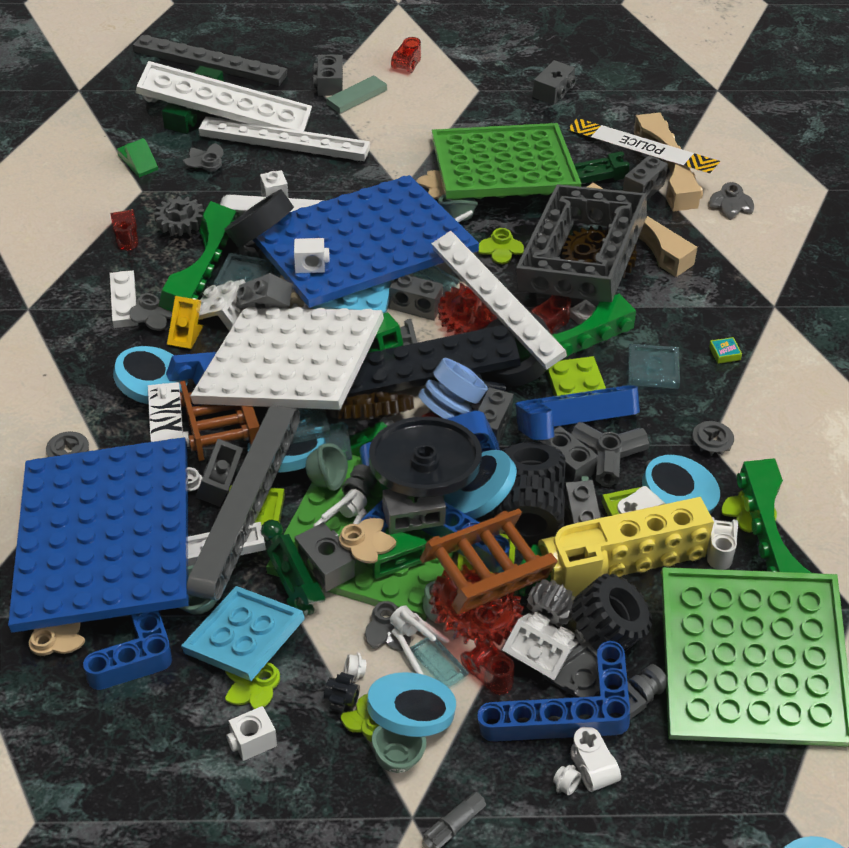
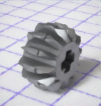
(551, 601)

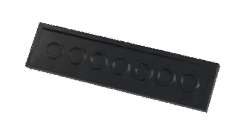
(415, 363)

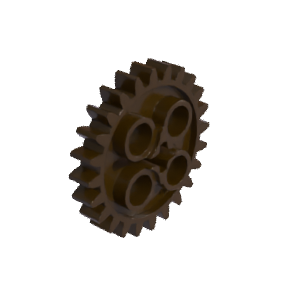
(586, 246)
(373, 406)

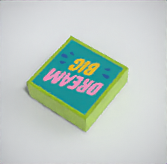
(725, 350)

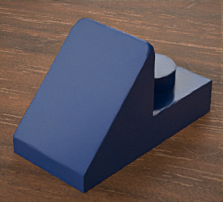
(189, 366)

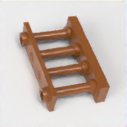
(245, 418)
(491, 584)

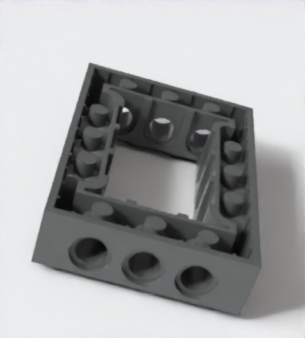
(545, 273)

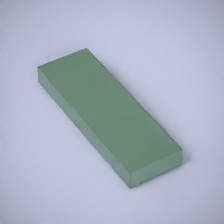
(356, 94)

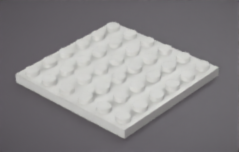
(289, 358)

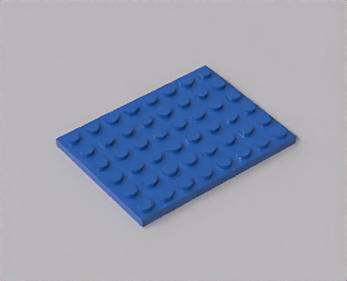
(369, 237)
(102, 535)

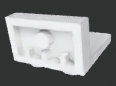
(221, 301)
(540, 644)

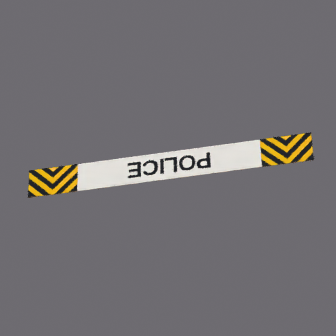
(644, 145)

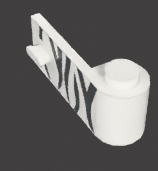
(165, 412)

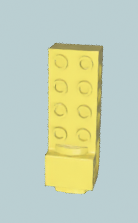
(629, 542)

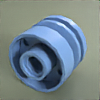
(455, 388)

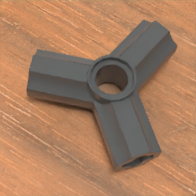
(610, 449)

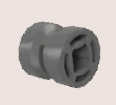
(360, 479)
(650, 682)

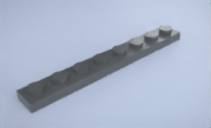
(199, 57)

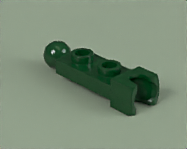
(603, 168)
(291, 569)

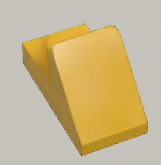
(184, 322)

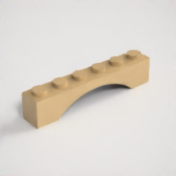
(682, 189)
(670, 249)

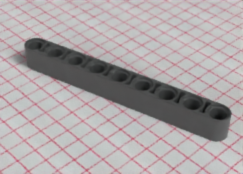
(243, 504)

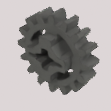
(179, 216)

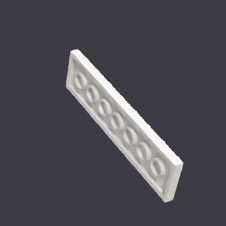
(221, 98)

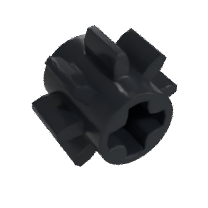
(341, 692)

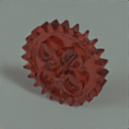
(459, 308)
(483, 623)

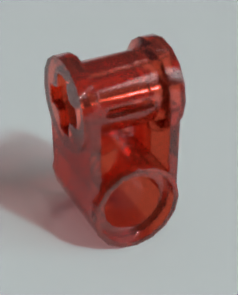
(407, 55)
(125, 229)
(554, 312)
(486, 665)

